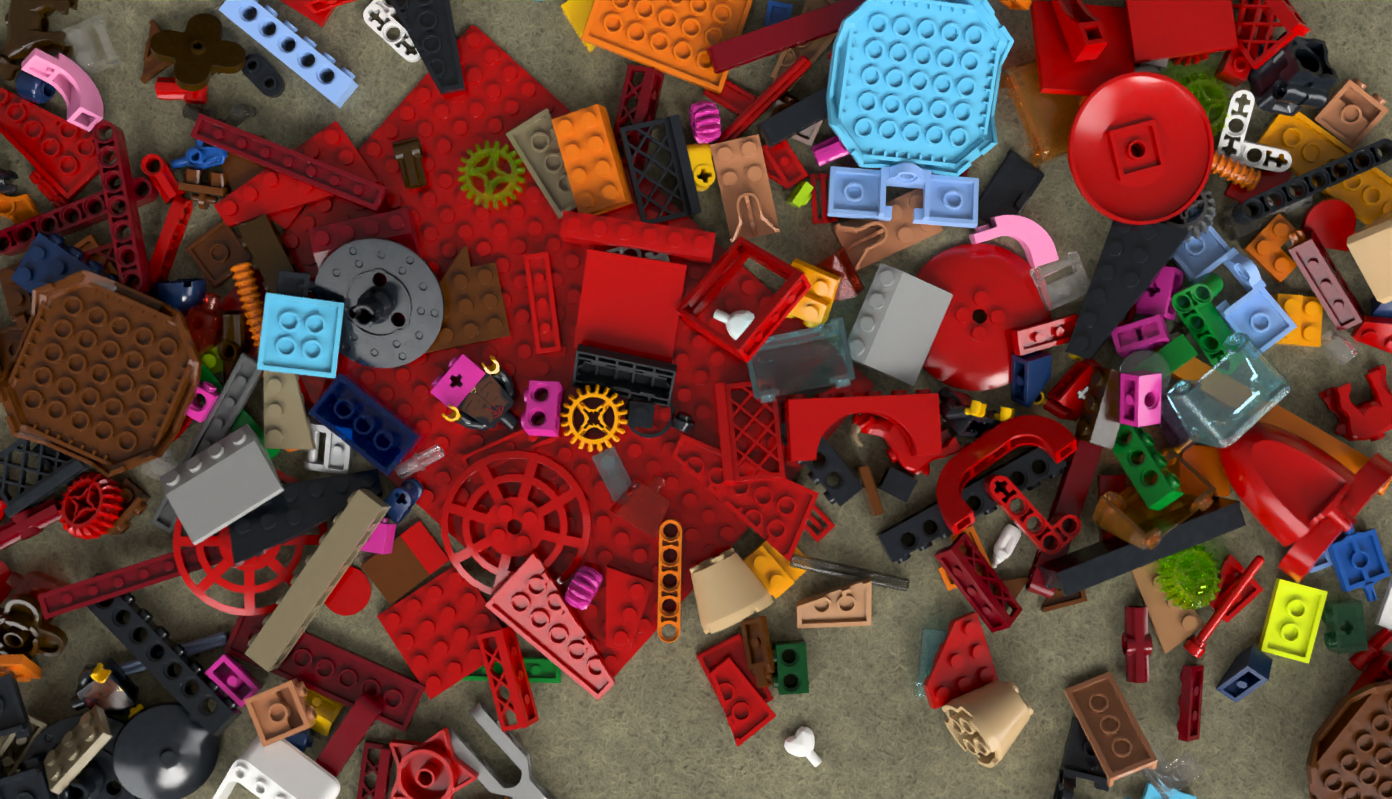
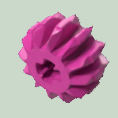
(704, 121)
(583, 587)

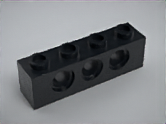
(848, 483)

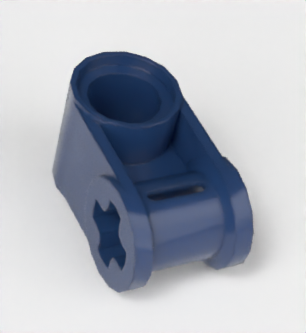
(403, 499)

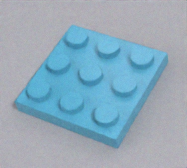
(300, 335)

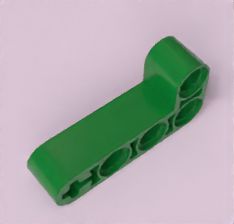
(1199, 315)

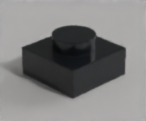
(641, 415)

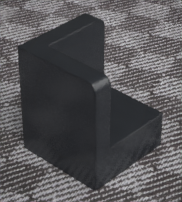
(897, 484)

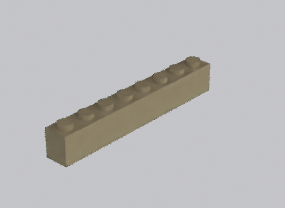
(317, 579)

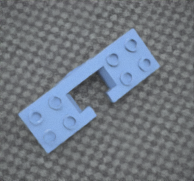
(862, 195)
(1254, 313)

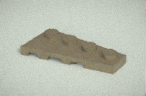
(541, 154)
(284, 413)

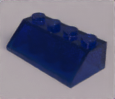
(365, 424)

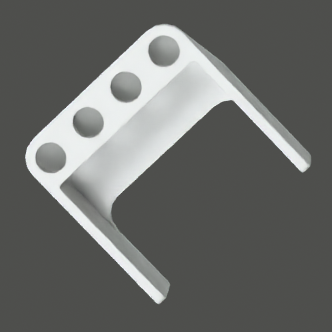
(279, 773)

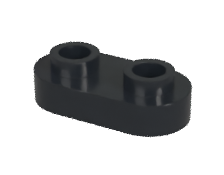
(263, 74)

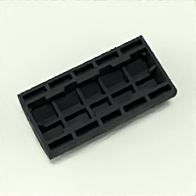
(624, 374)

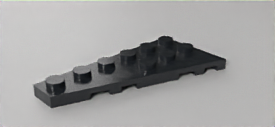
(434, 37)
(1123, 274)

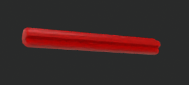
(766, 99)

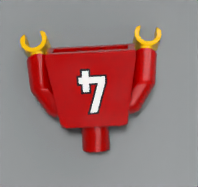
(1069, 393)

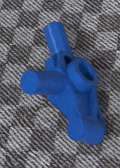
(201, 157)

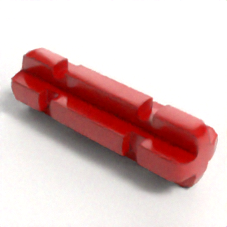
(48, 189)

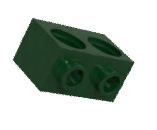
(796, 666)

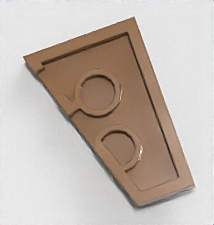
(837, 607)

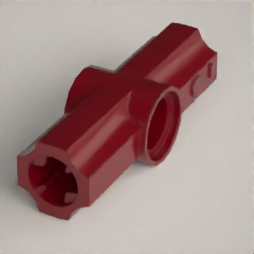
(29, 523)
(1136, 644)

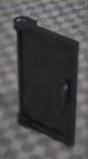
(1006, 187)

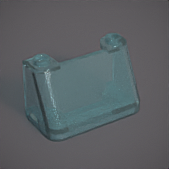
(802, 361)
(1230, 394)

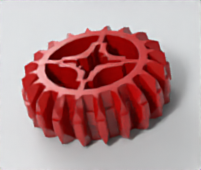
(94, 520)

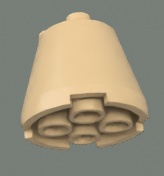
(726, 591)
(987, 720)

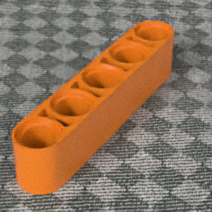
(669, 592)

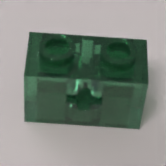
(1352, 635)

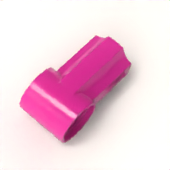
(829, 151)

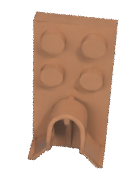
(745, 187)
(874, 239)
(1110, 727)

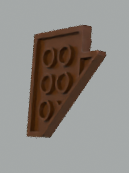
(472, 305)

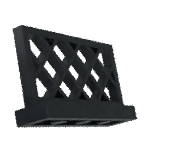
(678, 159)
(43, 486)

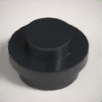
(682, 421)

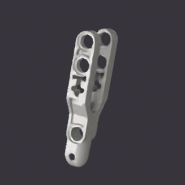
(527, 787)

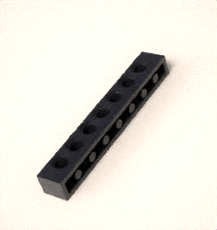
(891, 537)
(163, 668)

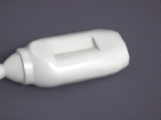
(1005, 544)

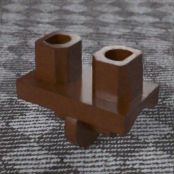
(216, 186)

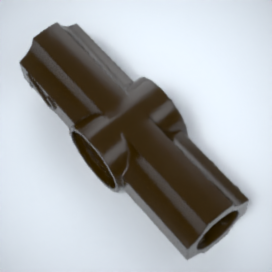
(233, 340)

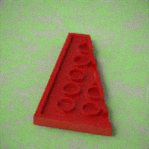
(50, 143)
(276, 192)

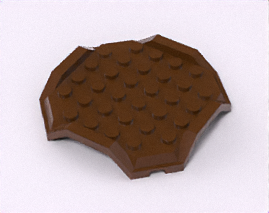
(101, 373)
(1354, 747)

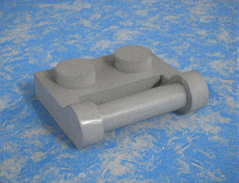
(336, 454)

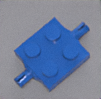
(1359, 561)

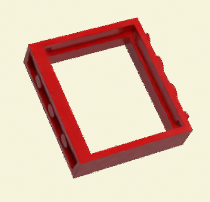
(768, 318)

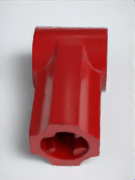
(168, 90)
(163, 179)

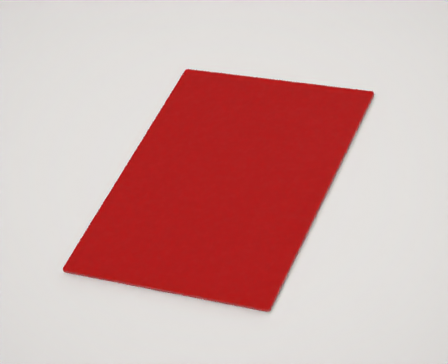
(495, 102)

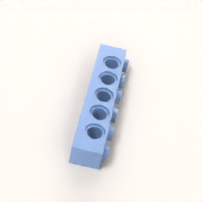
(336, 91)

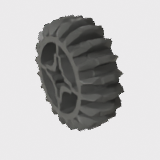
(1202, 204)

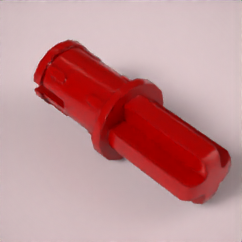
(1375, 645)

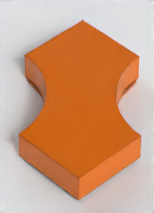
(18, 208)

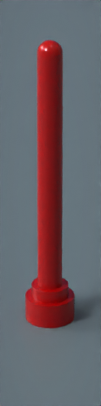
(1197, 644)

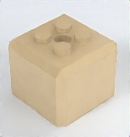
(1373, 254)

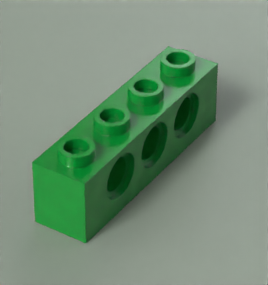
(1128, 454)

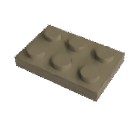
(77, 749)

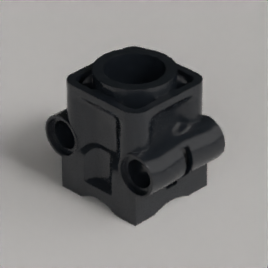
(1293, 77)

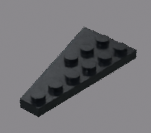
(296, 512)

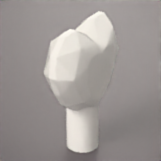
(735, 322)
(802, 745)

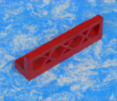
(517, 681)

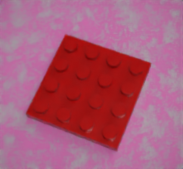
(439, 630)

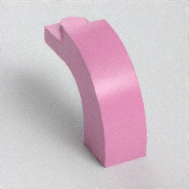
(72, 82)
(1032, 237)

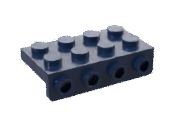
(51, 261)

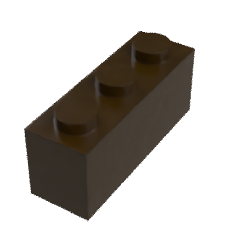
(267, 250)
(1101, 409)

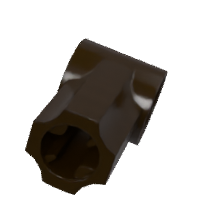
(410, 155)

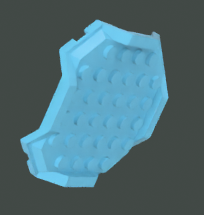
(917, 83)

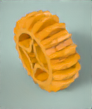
(577, 403)

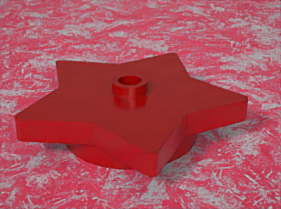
(429, 768)

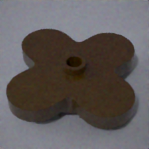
(198, 52)
(25, 632)

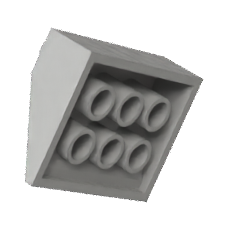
(897, 324)
(221, 484)

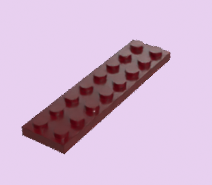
(336, 672)

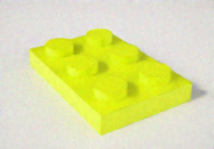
(1292, 620)

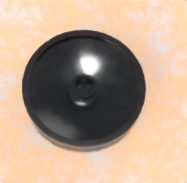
(164, 753)

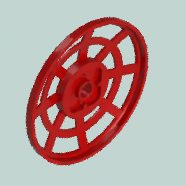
(517, 508)
(249, 566)

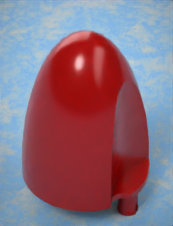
(1286, 481)

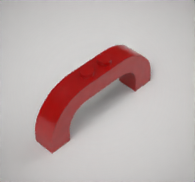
(989, 448)
(1312, 545)

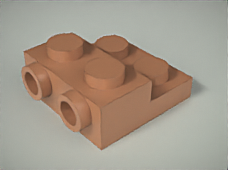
(1351, 112)
(281, 711)

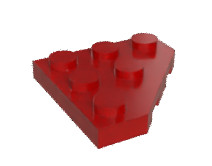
(960, 662)

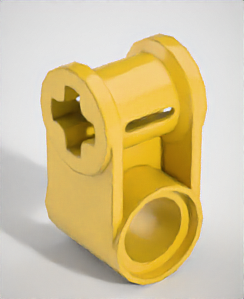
(701, 163)

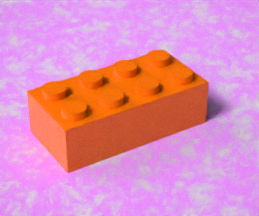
(592, 160)

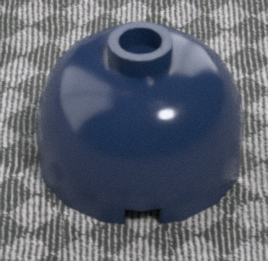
(181, 293)

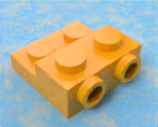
(817, 302)
(1306, 314)
(773, 568)

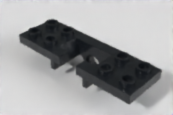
(14, 719)
(1078, 761)

